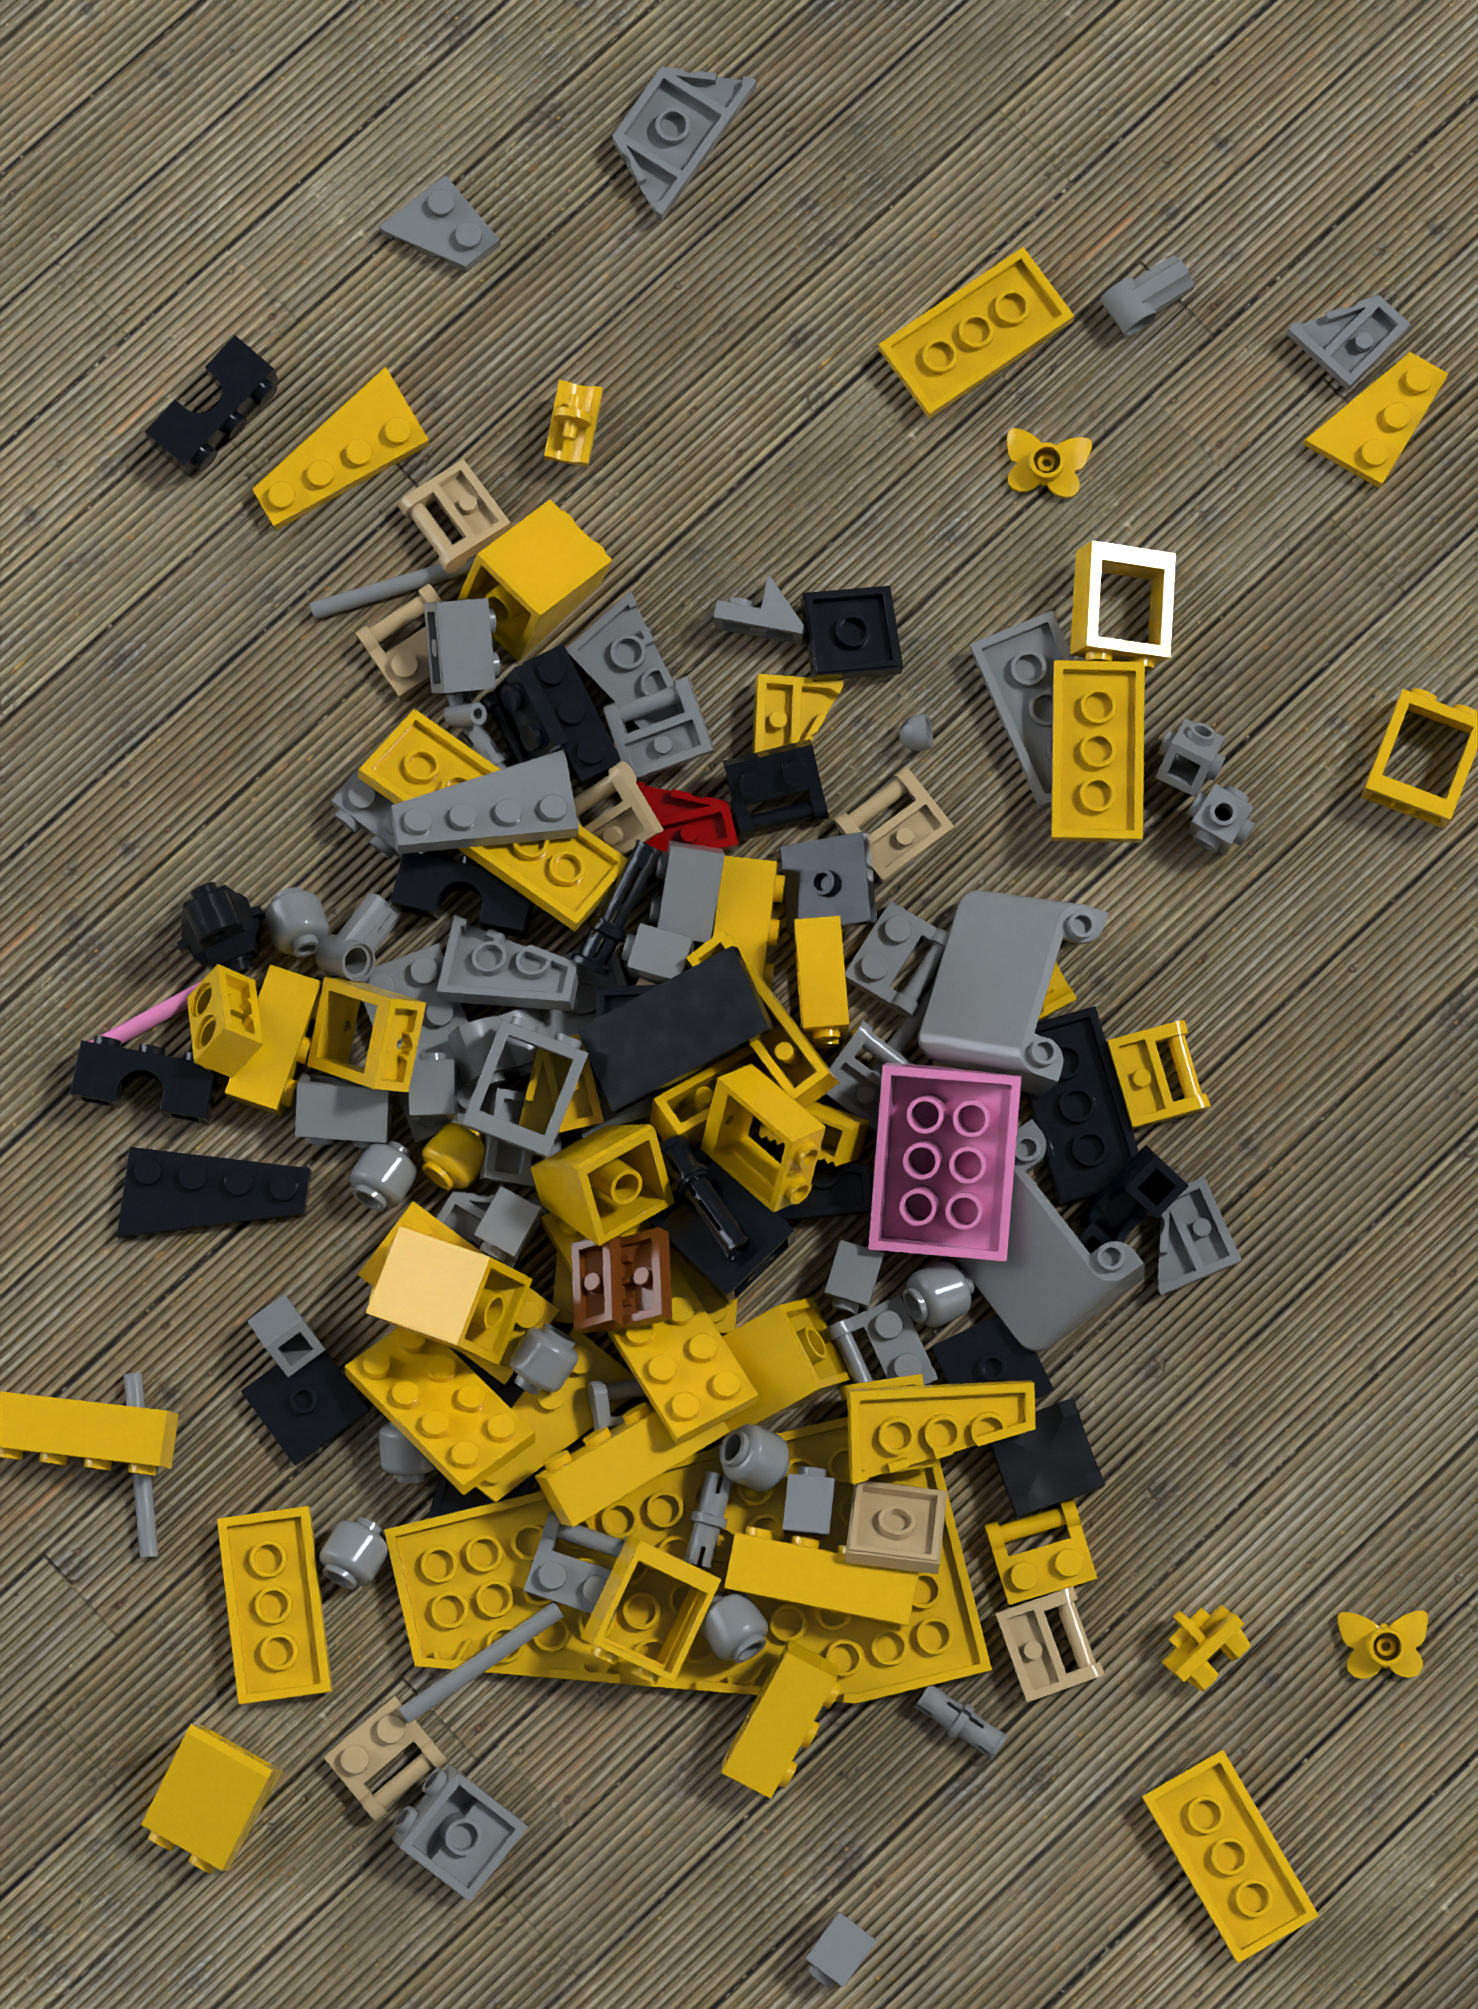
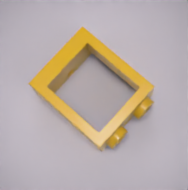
(1131, 562)
(1410, 799)
(821, 980)
(395, 1019)
(727, 1142)
(685, 1627)

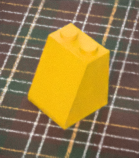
(536, 576)
(606, 1181)
(449, 1294)
(785, 1360)
(210, 1798)

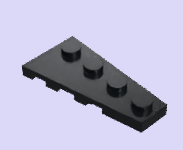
(195, 1191)
(833, 1191)

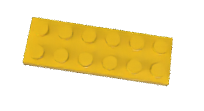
(556, 874)
(678, 1361)

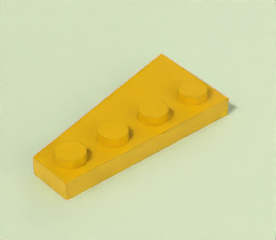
(349, 448)

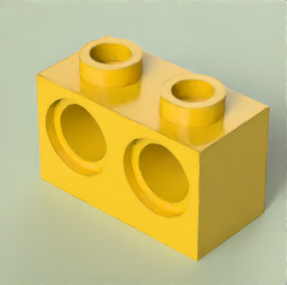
(224, 1021)

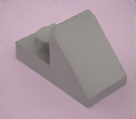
(772, 621)

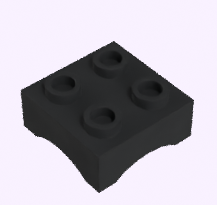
(1047, 1462)

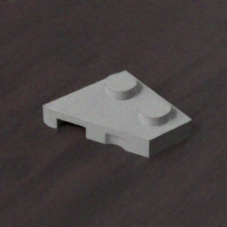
(443, 226)
(1350, 339)
(1193, 1240)

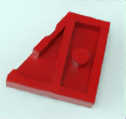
(690, 819)

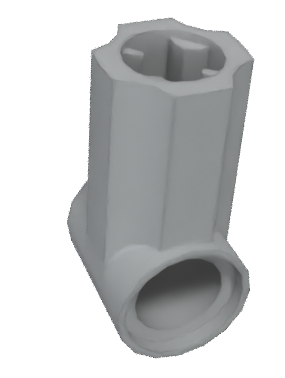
(1136, 302)
(353, 949)

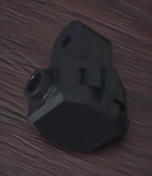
(221, 928)

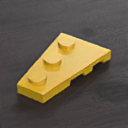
(1380, 420)

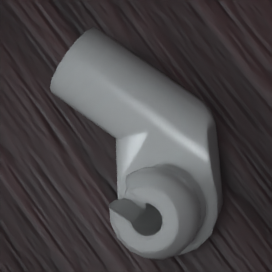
(462, 712)

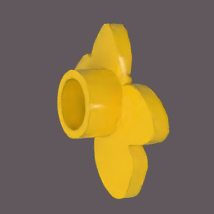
(1046, 463)
(1383, 1645)

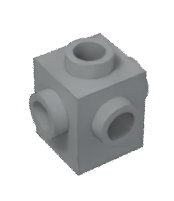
(1190, 756)
(1217, 834)

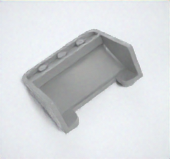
(996, 984)
(1049, 1274)

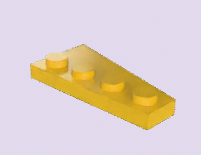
(557, 1416)
(918, 1423)

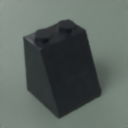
(705, 1255)

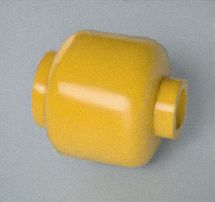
(454, 1156)

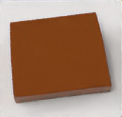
(621, 1282)

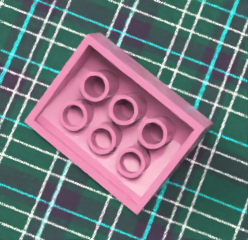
(944, 1161)

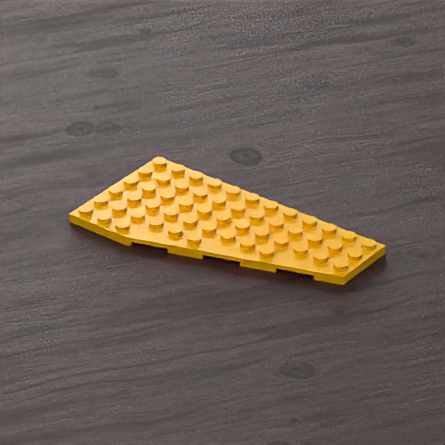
(468, 1571)

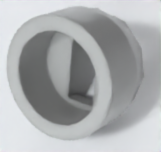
(917, 733)

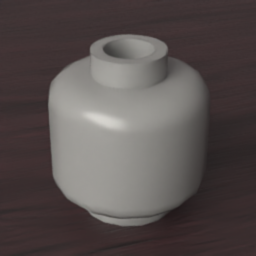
(296, 922)
(383, 1175)
(938, 1294)
(543, 1359)
(401, 1457)
(754, 1457)
(353, 1553)
(734, 1627)

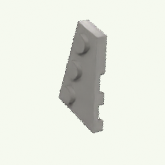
(623, 659)
(499, 972)

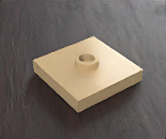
(896, 1526)

